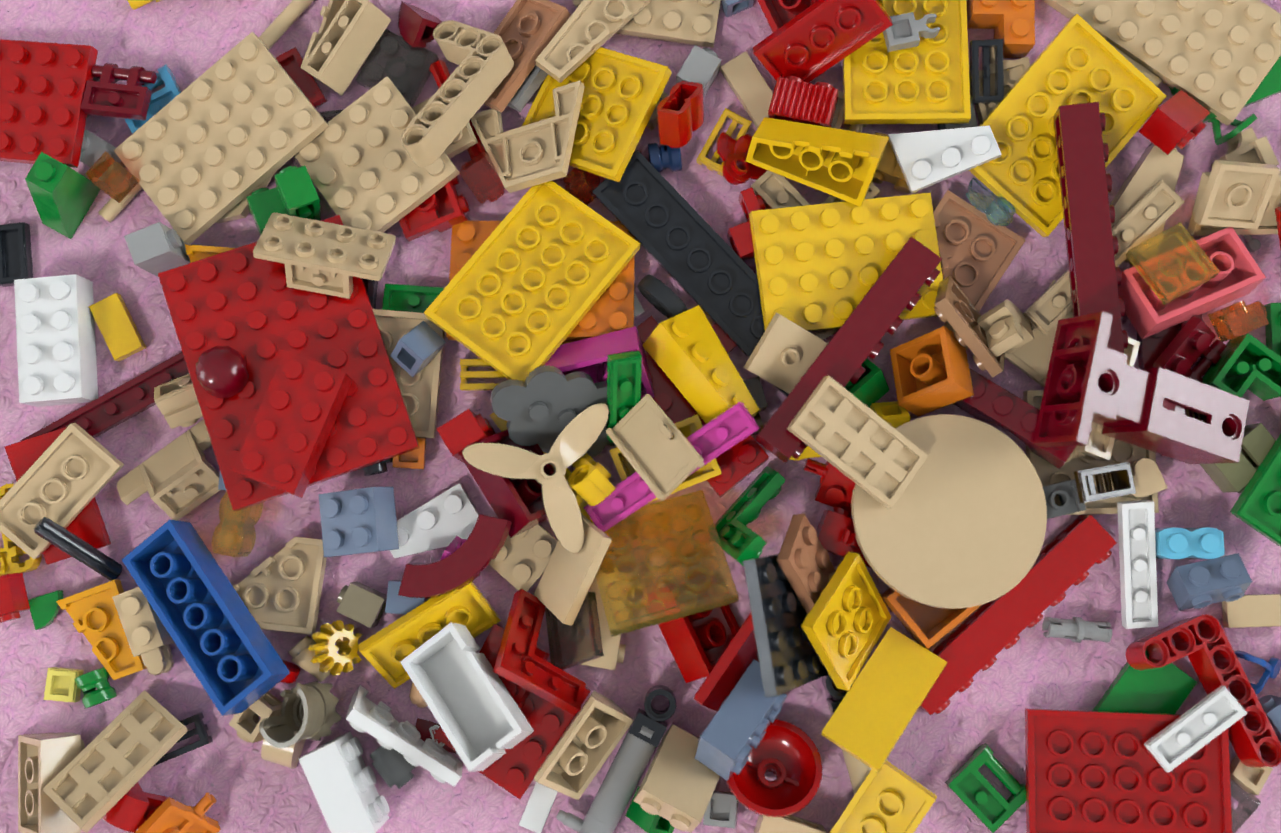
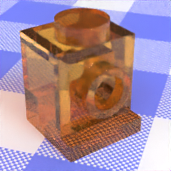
(1238, 319)

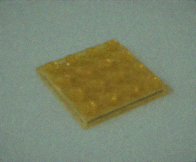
(664, 565)

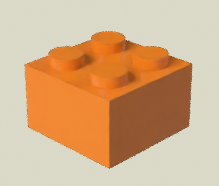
(931, 372)

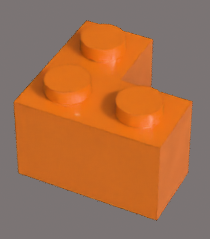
(1010, 20)

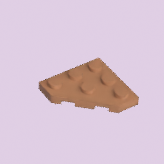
(972, 247)

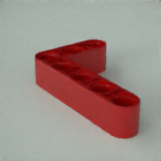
(1226, 671)

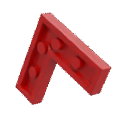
(520, 664)

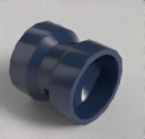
(664, 157)

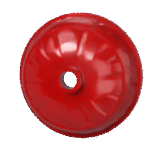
(797, 768)

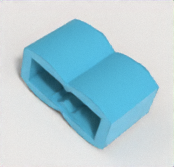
(1189, 543)

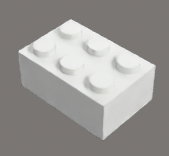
(345, 786)

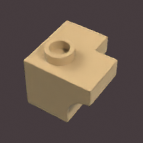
(1249, 149)

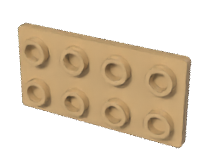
(324, 254)

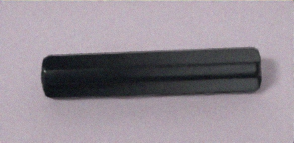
(78, 548)

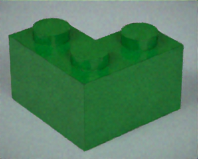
(291, 196)
(1245, 366)

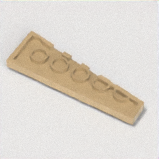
(585, 33)

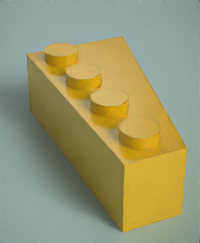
(818, 156)
(698, 364)

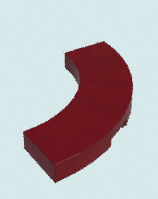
(459, 567)

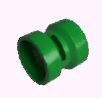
(89, 683)

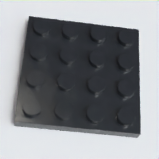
(777, 615)

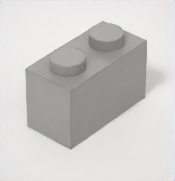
(157, 248)

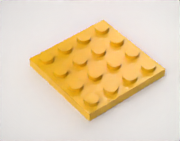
(613, 110)

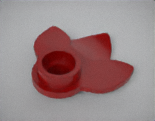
(734, 156)

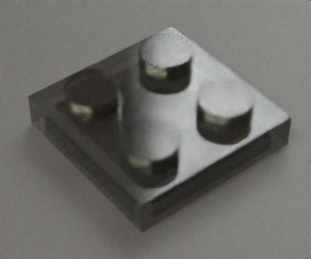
(402, 63)

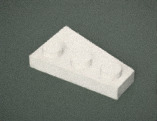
(941, 154)
(436, 523)

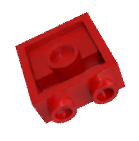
(436, 213)

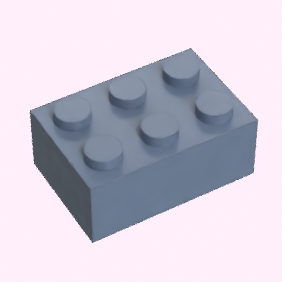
(738, 725)

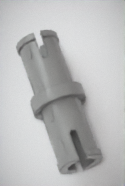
(1076, 629)

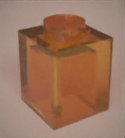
(112, 177)

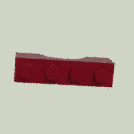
(1012, 414)

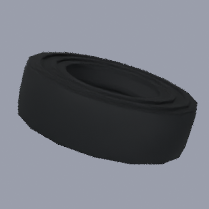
(661, 296)

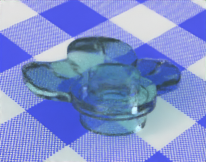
(996, 208)

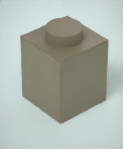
(362, 604)

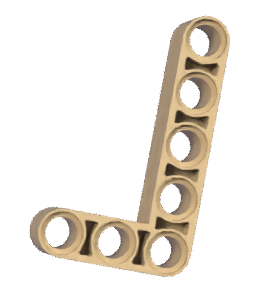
(481, 68)

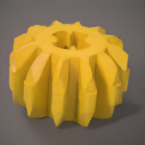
(326, 649)

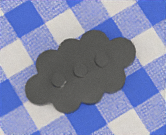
(546, 404)

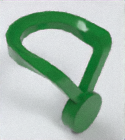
(1240, 125)

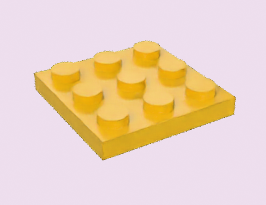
(847, 621)

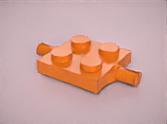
(181, 818)

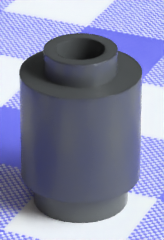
(392, 767)

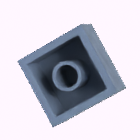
(358, 521)

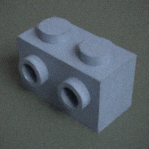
(1209, 582)

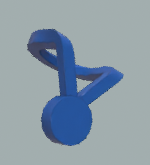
(1271, 668)

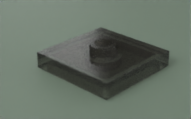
(578, 642)

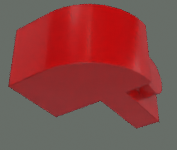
(740, 235)
(133, 809)

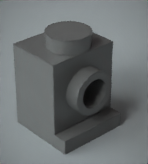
(1068, 497)

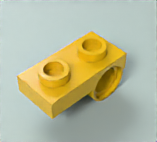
(590, 480)

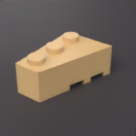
(343, 41)

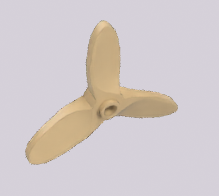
(557, 495)

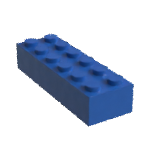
(205, 617)

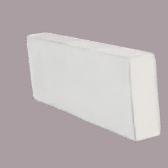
(1195, 728)

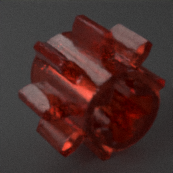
(581, 184)

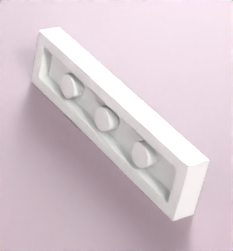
(1137, 564)

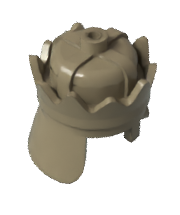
(305, 714)

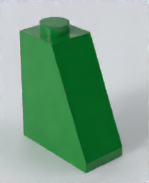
(60, 194)

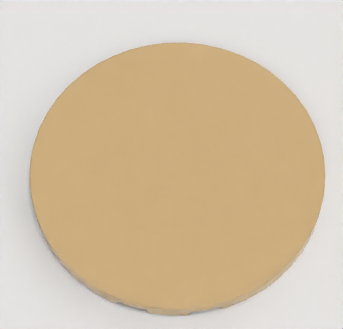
(964, 520)

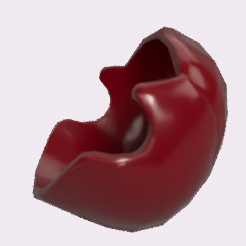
(222, 371)

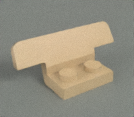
(175, 476)

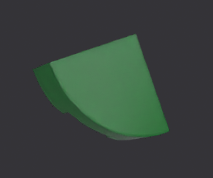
(45, 609)

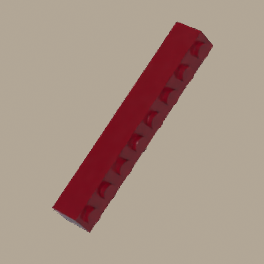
(1089, 216)
(855, 340)

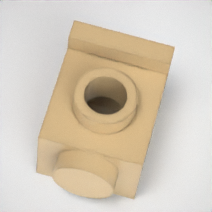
(248, 722)

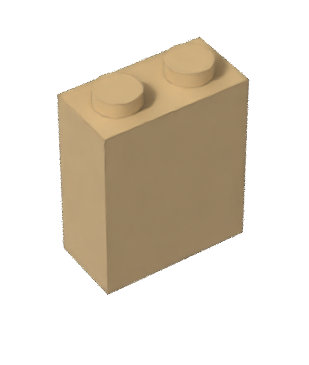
(676, 782)

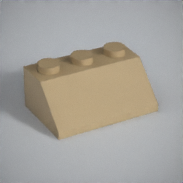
(584, 746)
(39, 762)

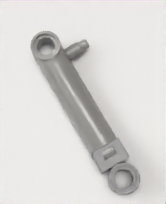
(626, 767)

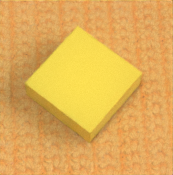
(62, 685)

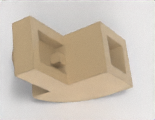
(1005, 328)

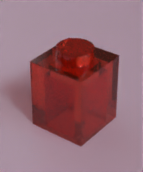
(482, 178)

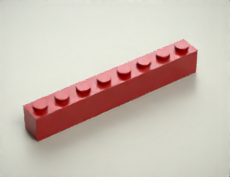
(1000, 621)

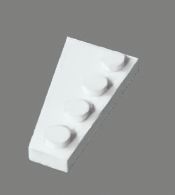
(402, 737)

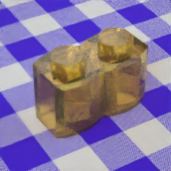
(236, 530)

